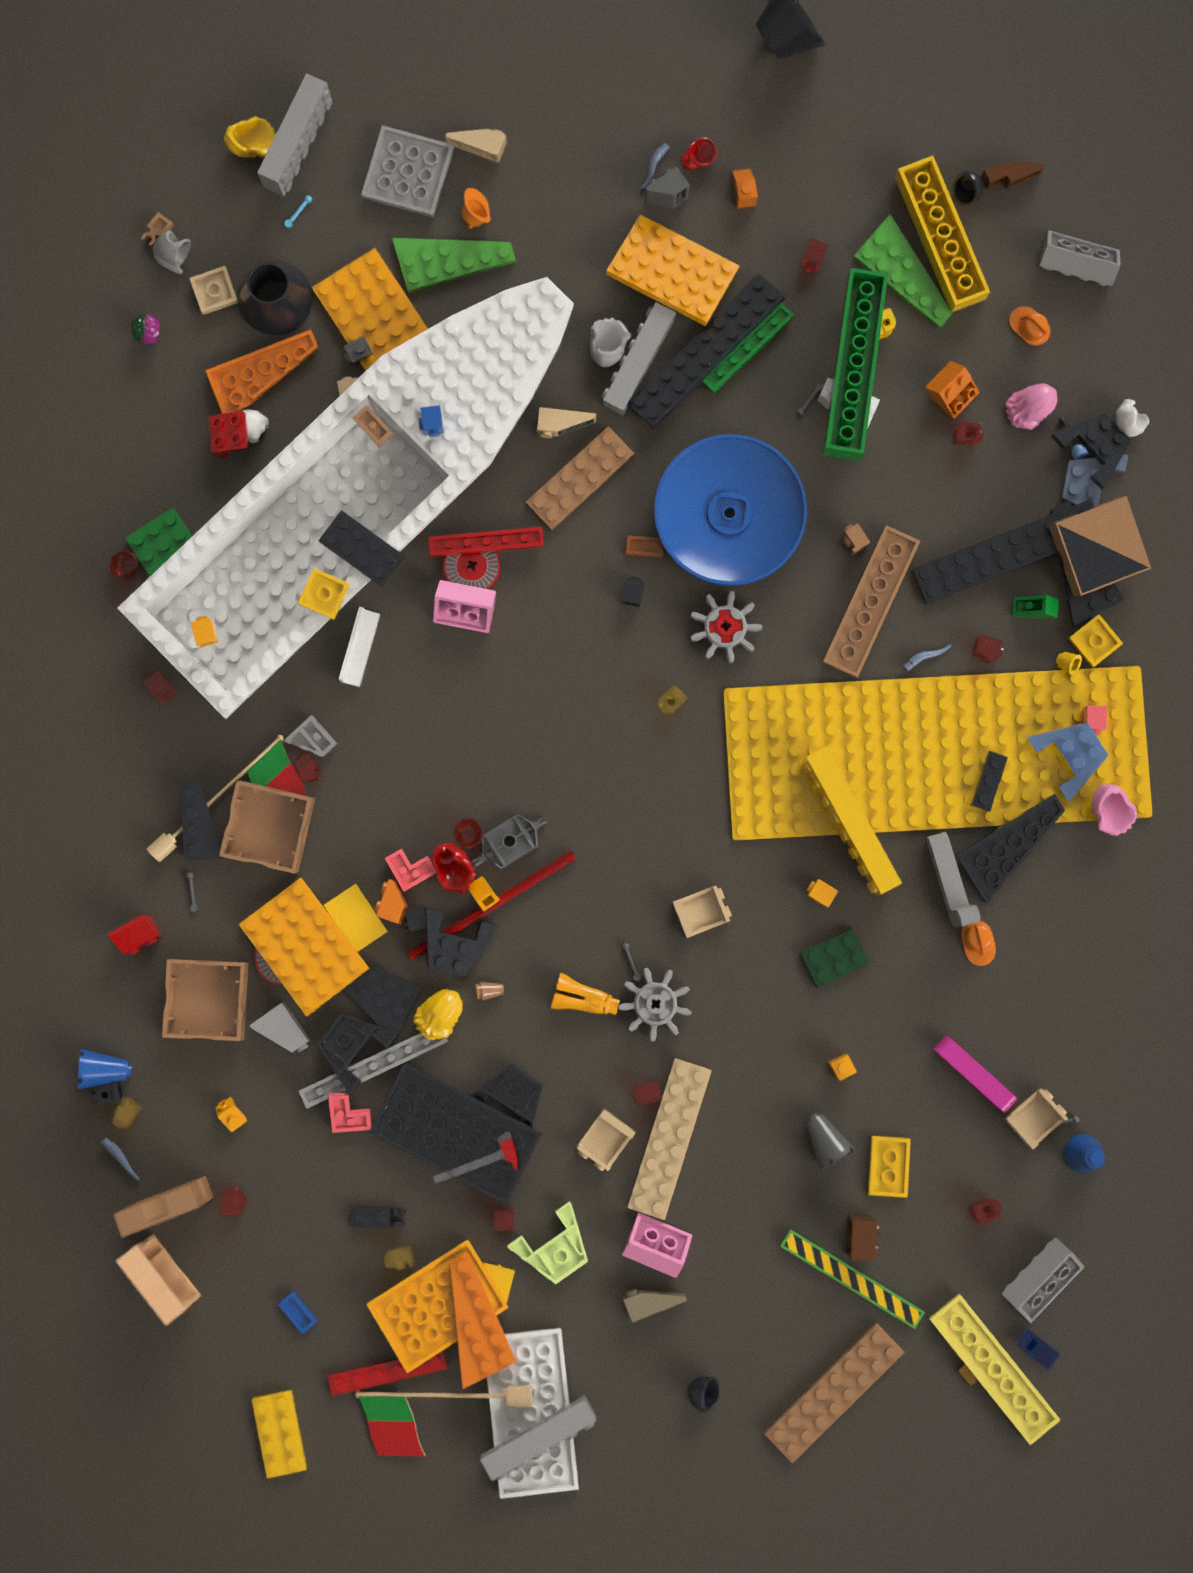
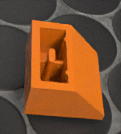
(952, 389)
(393, 904)

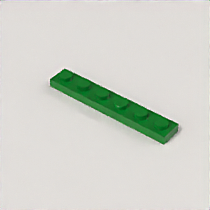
(748, 348)

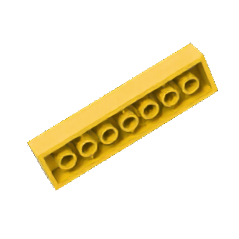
(942, 234)
(851, 821)

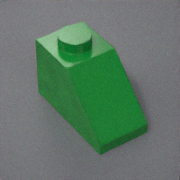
(1035, 607)

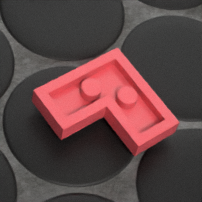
(408, 874)
(345, 1119)

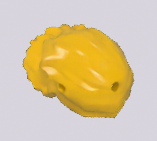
(249, 138)
(438, 1014)

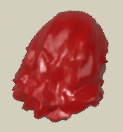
(453, 868)

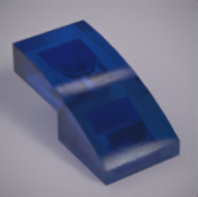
(1038, 1349)

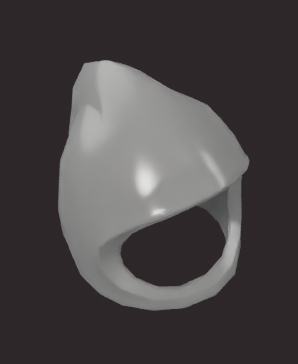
(170, 251)

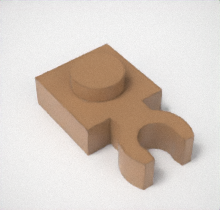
(157, 227)

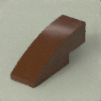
(1011, 173)

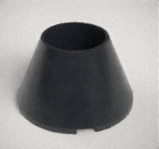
(788, 28)
(282, 314)

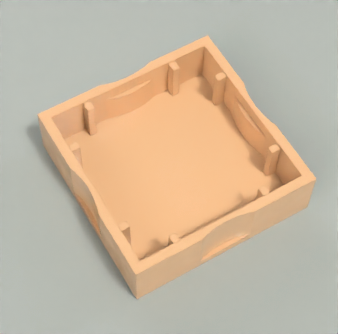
(159, 1279)

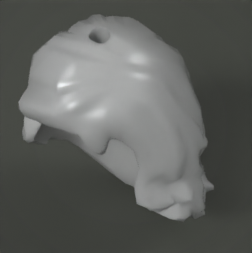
(608, 341)

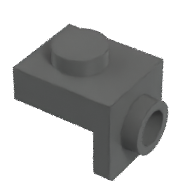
(357, 351)

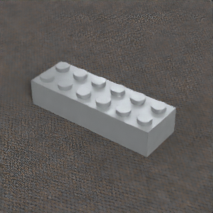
(295, 135)

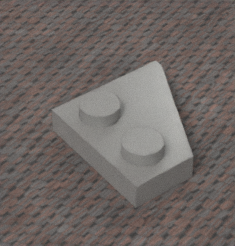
(312, 737)

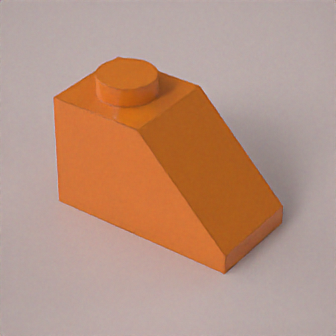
(744, 188)

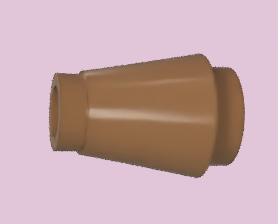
(488, 990)

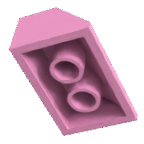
(464, 606)
(657, 1245)

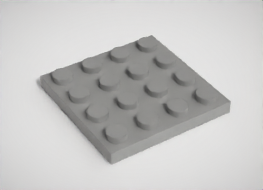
(407, 171)

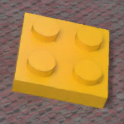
(323, 594)
(1095, 641)

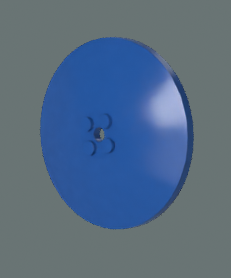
(738, 476)

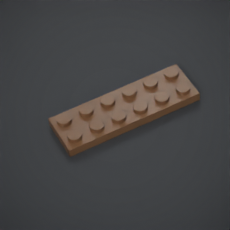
(580, 478)

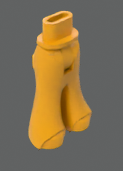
(593, 1002)

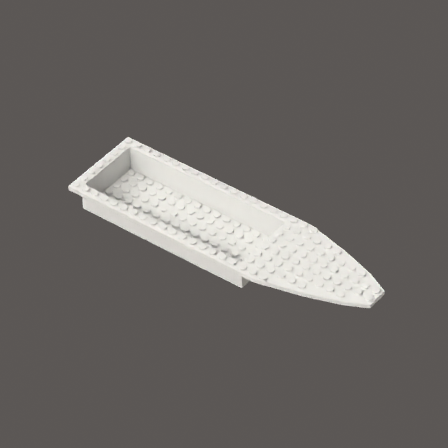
(263, 544)

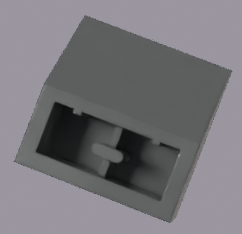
(667, 190)

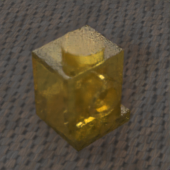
(675, 694)
(126, 1113)
(399, 1257)

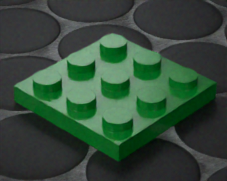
(159, 540)

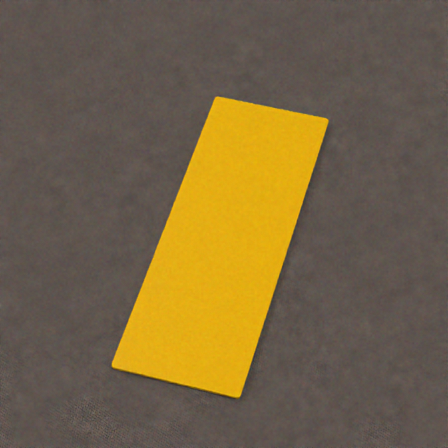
(921, 745)

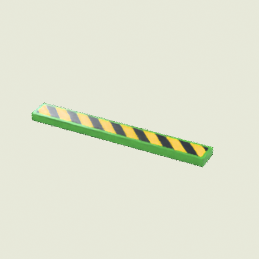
(852, 1278)

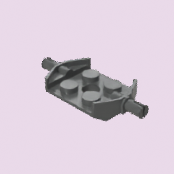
(525, 840)

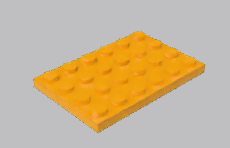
(672, 270)
(370, 304)
(304, 946)
(421, 1310)

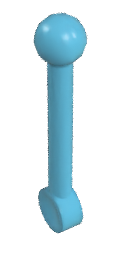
(288, 223)

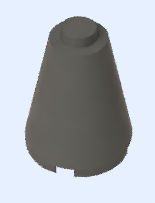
(827, 1141)

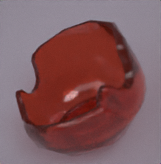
(124, 564)
(467, 833)

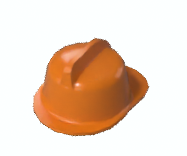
(475, 209)
(1030, 325)
(978, 943)

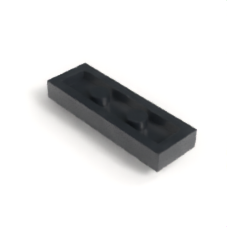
(989, 781)

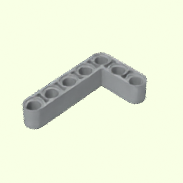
(950, 882)

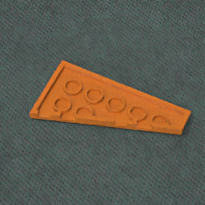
(250, 376)
(479, 1333)

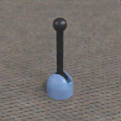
(1078, 450)

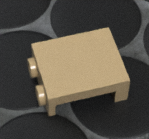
(702, 911)
(1036, 1117)
(605, 1140)

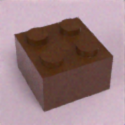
(862, 1238)

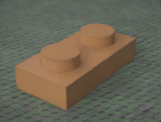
(373, 426)

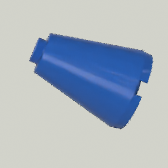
(101, 1069)
(1083, 1153)

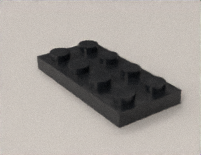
(361, 548)

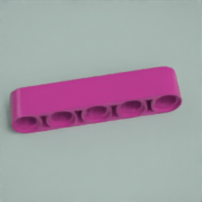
(975, 1074)

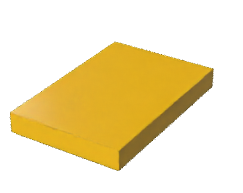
(355, 917)
(889, 1166)

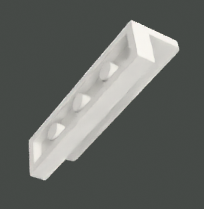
(359, 647)

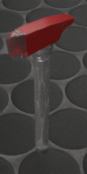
(507, 1152)

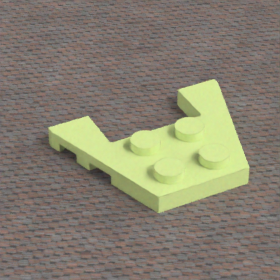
(560, 1254)

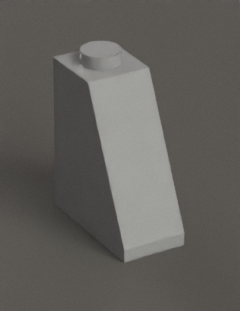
(282, 1028)

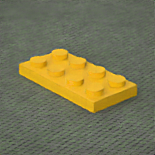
(279, 1433)

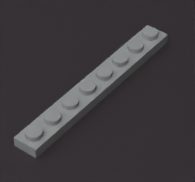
(370, 1067)

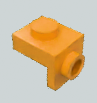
(230, 1114)

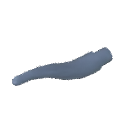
(658, 154)
(913, 661)
(116, 1152)

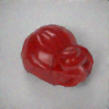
(700, 154)

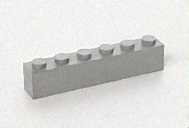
(639, 358)
(538, 1438)

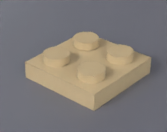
(213, 290)

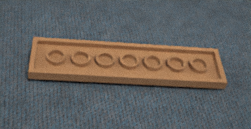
(871, 601)
(834, 1392)

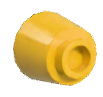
(1069, 662)

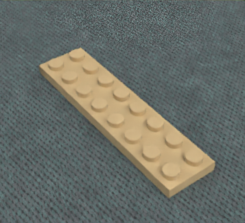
(669, 1139)

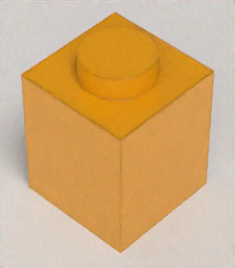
(204, 632)
(821, 892)
(483, 893)
(842, 1067)

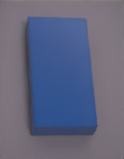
(297, 1312)

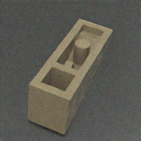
(648, 1302)

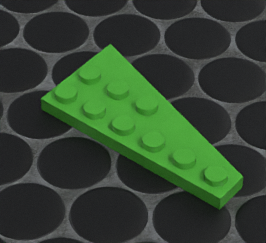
(891, 254)
(439, 261)

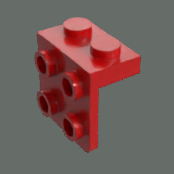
(228, 433)

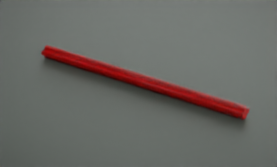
(502, 899)

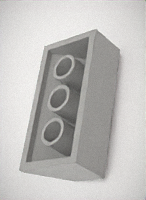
(1080, 258)
(1043, 1279)

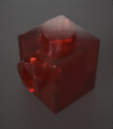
(987, 648)
(232, 1201)

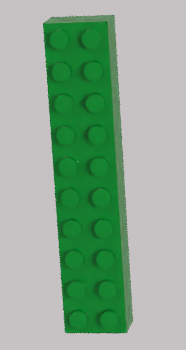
(855, 364)

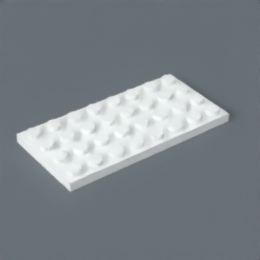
(543, 1367)

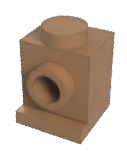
(855, 538)

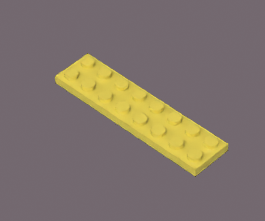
(994, 1369)

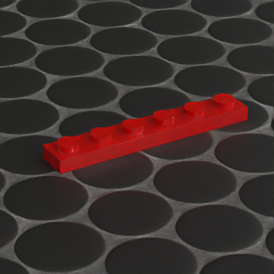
(486, 541)
(381, 1373)

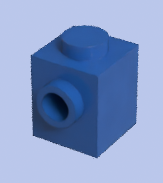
(431, 421)

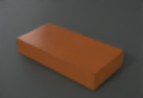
(644, 546)

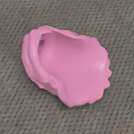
(1031, 405)
(1113, 809)

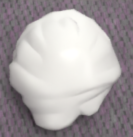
(1130, 420)
(255, 425)

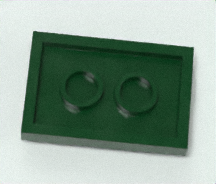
(834, 957)

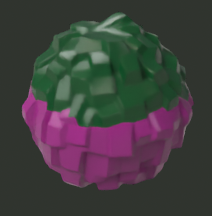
(145, 329)

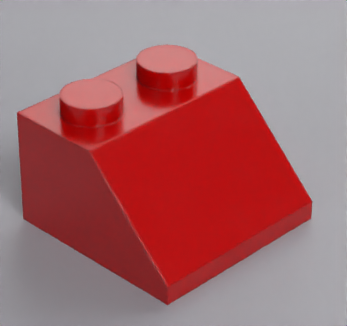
(135, 935)

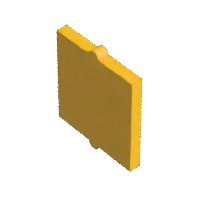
(501, 1277)

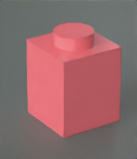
(1096, 717)

